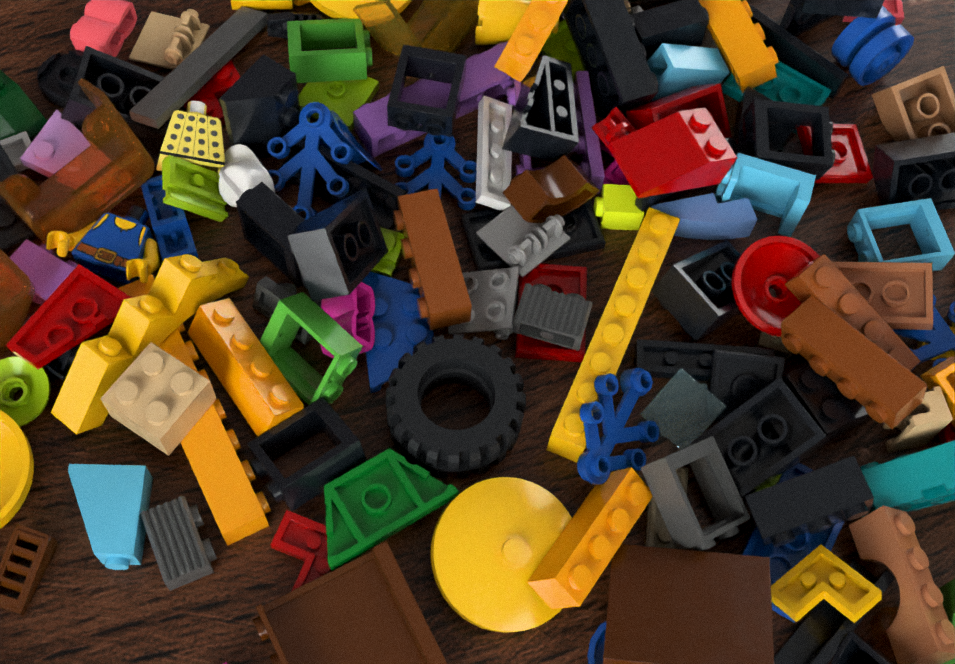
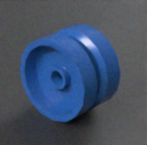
(872, 46)

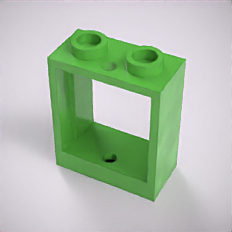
(328, 64)
(303, 378)

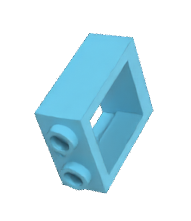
(923, 222)

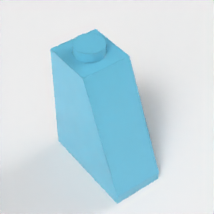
(685, 66)
(111, 509)

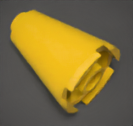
(499, 20)

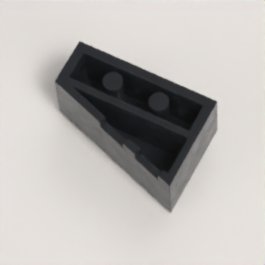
(544, 113)

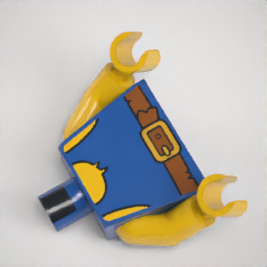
(112, 247)

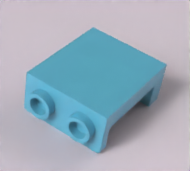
(769, 188)

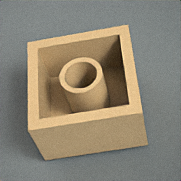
(159, 398)

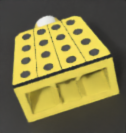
(194, 138)

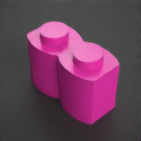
(354, 315)

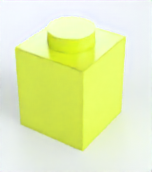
(618, 208)

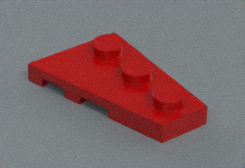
(68, 317)

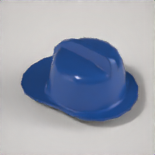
(345, 135)

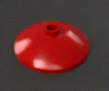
(765, 266)

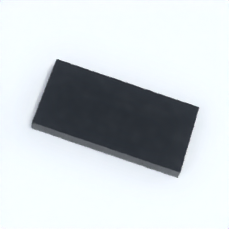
(579, 225)

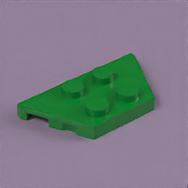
(377, 503)

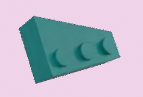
(913, 479)

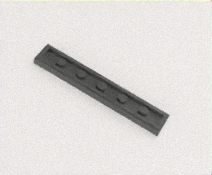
(198, 67)

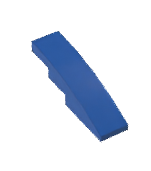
(167, 222)

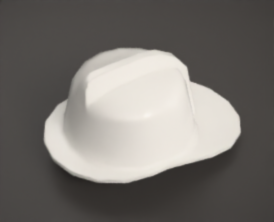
(241, 173)

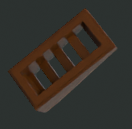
(40, 560)

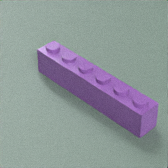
(479, 81)

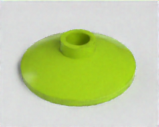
(20, 375)

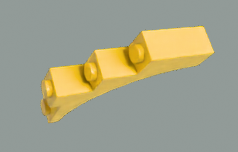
(173, 298)

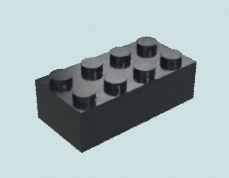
(611, 54)

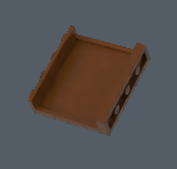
(688, 608)
(350, 618)

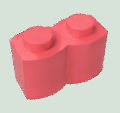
(104, 26)

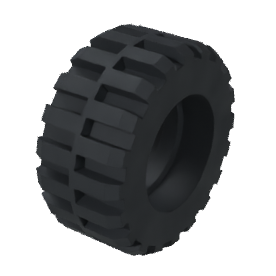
(458, 363)

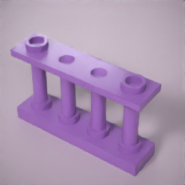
(588, 141)

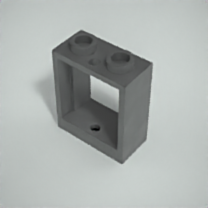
(715, 485)

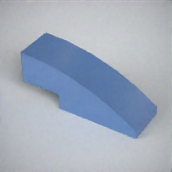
(707, 220)

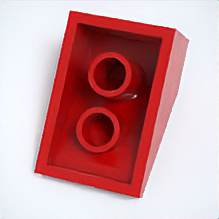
(674, 154)

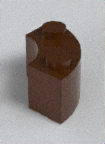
(550, 190)

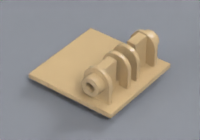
(169, 39)

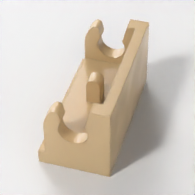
(922, 422)

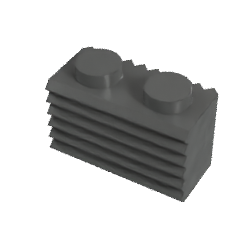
(552, 316)
(178, 543)

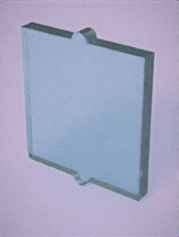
(683, 409)

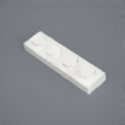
(493, 162)

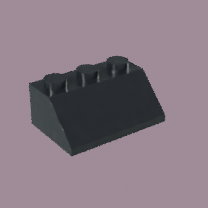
(261, 106)
(916, 171)

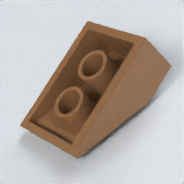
(918, 106)

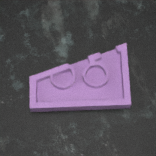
(54, 146)

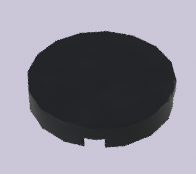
(57, 75)

